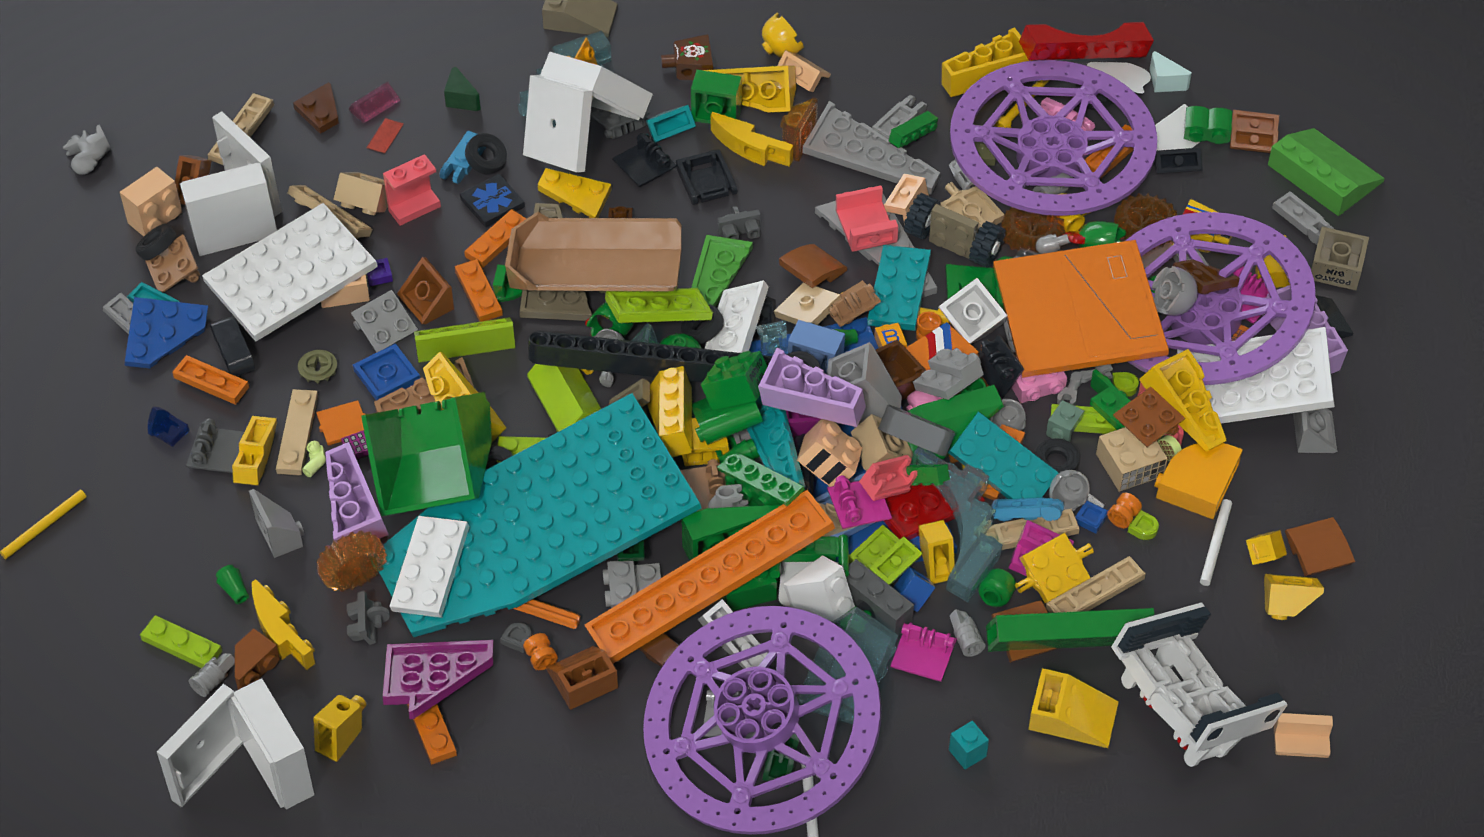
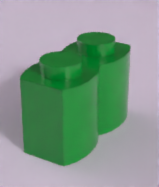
(1208, 124)

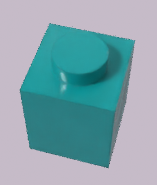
(968, 745)

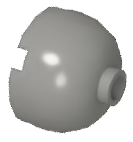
(1174, 291)

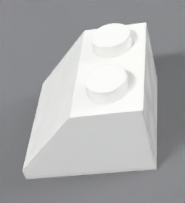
(973, 312)
(820, 589)

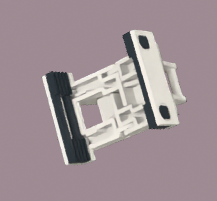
(1199, 708)

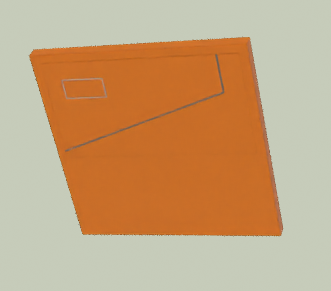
(1080, 308)

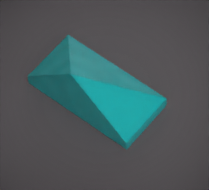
(670, 123)

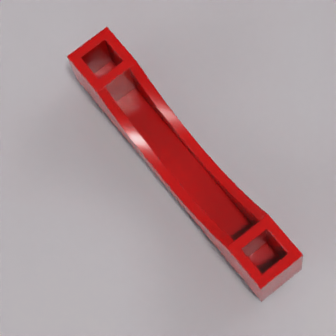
(1048, 43)

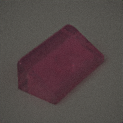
(374, 102)

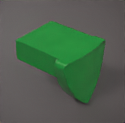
(501, 286)

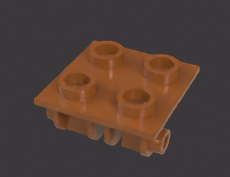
(1149, 417)

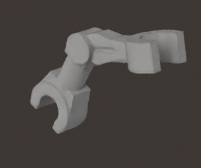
(1077, 379)

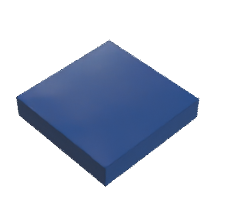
(386, 372)

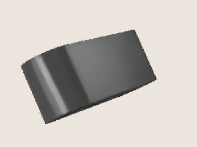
(916, 430)

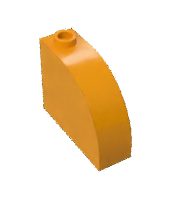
(1199, 478)

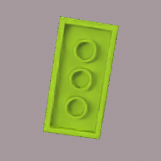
(658, 306)

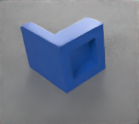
(914, 587)

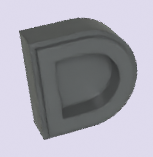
(515, 636)

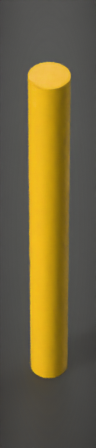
(42, 524)

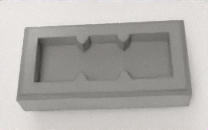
(120, 311)

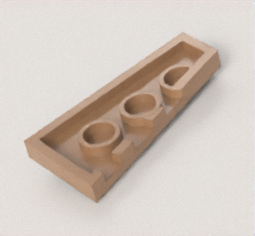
(416, 394)

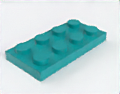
(900, 286)
(1009, 464)

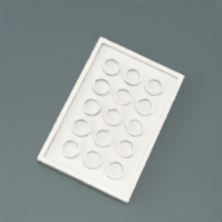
(289, 271)
(1291, 386)

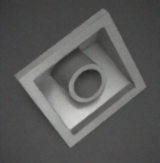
(1315, 431)

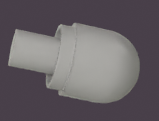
(1051, 243)

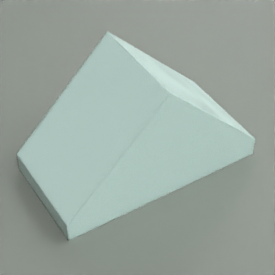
(1168, 75)

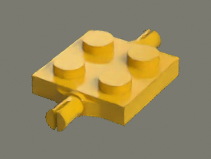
(1054, 568)

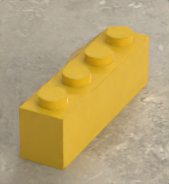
(672, 409)

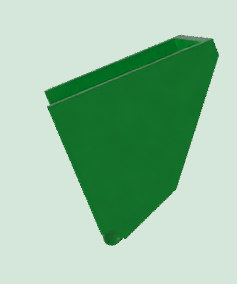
(429, 455)

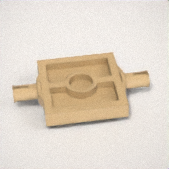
(972, 204)

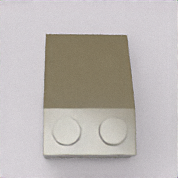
(579, 16)

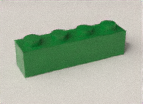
(913, 129)
(929, 474)

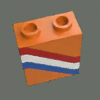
(939, 339)

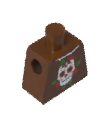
(689, 56)

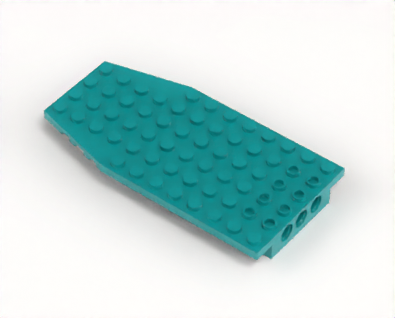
(554, 513)

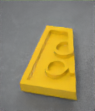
(578, 192)

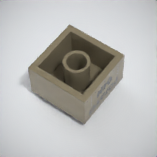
(1339, 258)

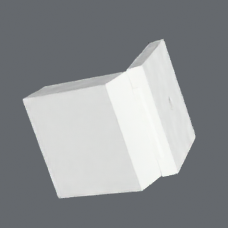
(566, 95)
(236, 203)
(222, 726)

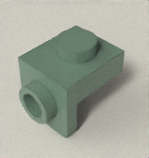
(1064, 421)

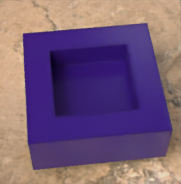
(380, 274)

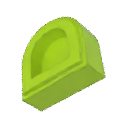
(1125, 382)
(1144, 526)

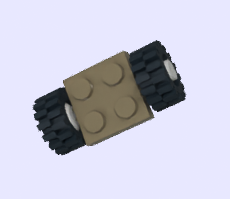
(954, 231)

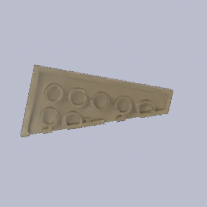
(551, 303)

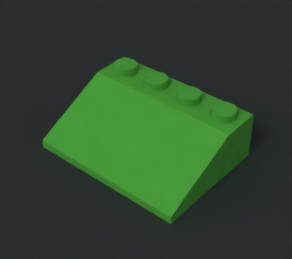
(1323, 169)

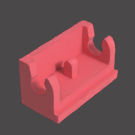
(888, 478)

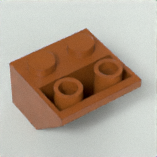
(584, 676)

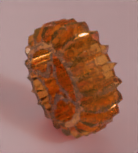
(1141, 212)
(1020, 224)
(351, 561)

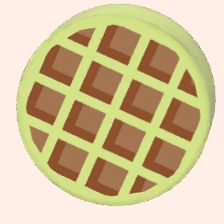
(1169, 446)

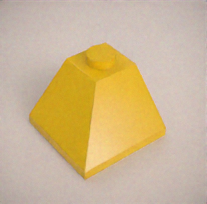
(1289, 594)

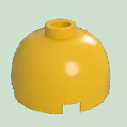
(779, 37)

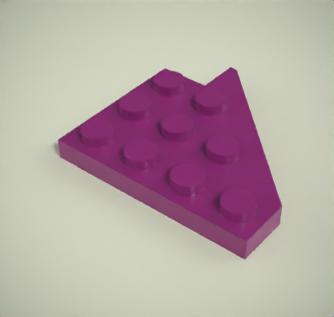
(431, 671)

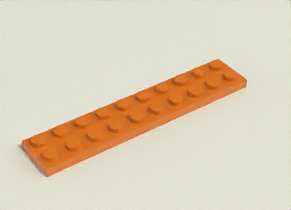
(709, 576)

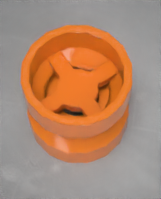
(927, 323)
(1124, 510)
(539, 649)

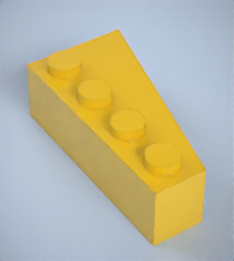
(967, 68)

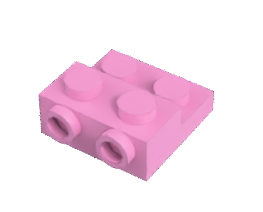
(1037, 386)

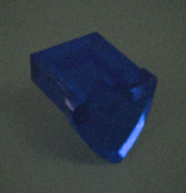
(166, 426)

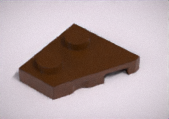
(318, 108)
(1207, 276)

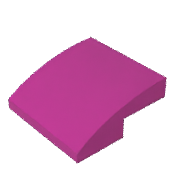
(1030, 539)

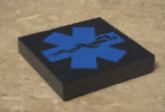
(492, 200)

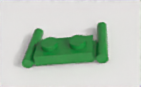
(827, 546)

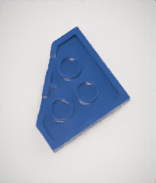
(161, 329)

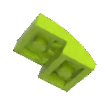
(886, 554)

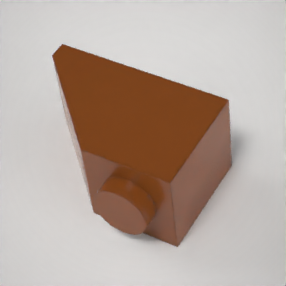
(189, 168)

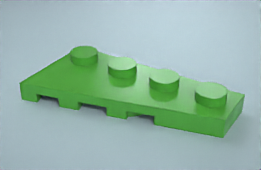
(719, 265)

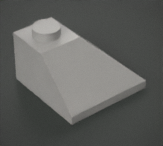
(276, 525)

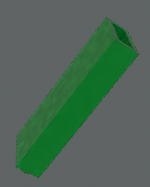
(1059, 629)

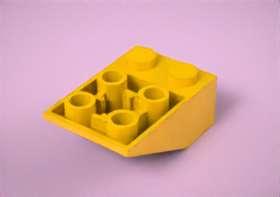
(1072, 710)

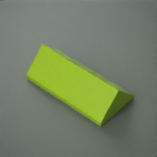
(465, 339)
(563, 394)

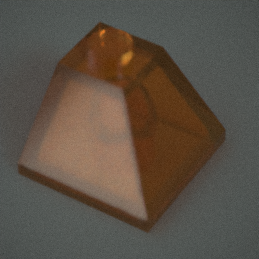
(799, 124)

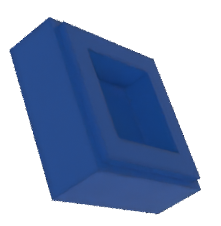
(1091, 517)

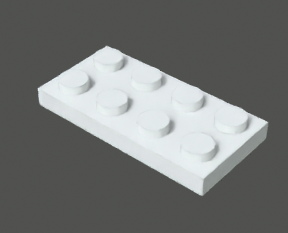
(741, 313)
(429, 566)

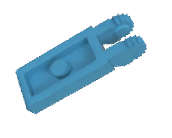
(457, 160)
(1028, 508)

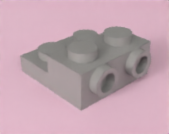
(949, 373)
(627, 579)

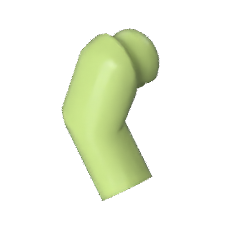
(317, 458)

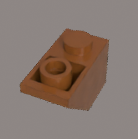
(254, 658)

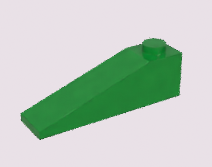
(959, 410)

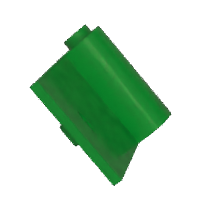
(963, 275)
(724, 422)

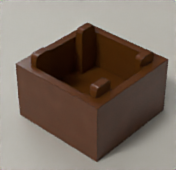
(901, 366)

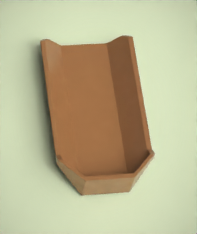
(594, 254)

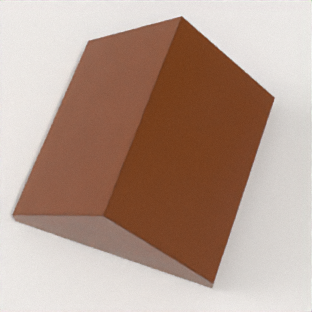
(426, 293)

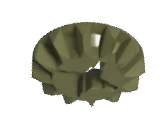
(308, 363)

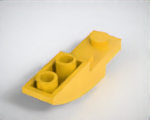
(743, 140)
(277, 626)

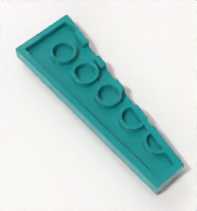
(776, 443)

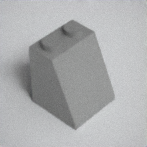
(865, 370)

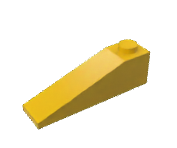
(766, 87)
(447, 382)
(1182, 386)

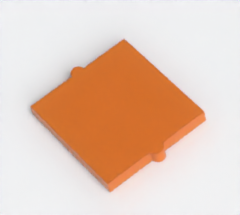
(340, 421)

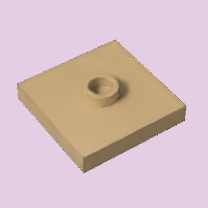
(807, 305)

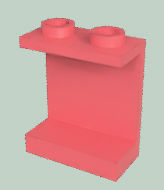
(410, 190)
(865, 219)

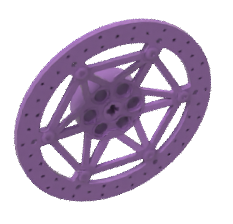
(1051, 142)
(1220, 312)
(747, 720)

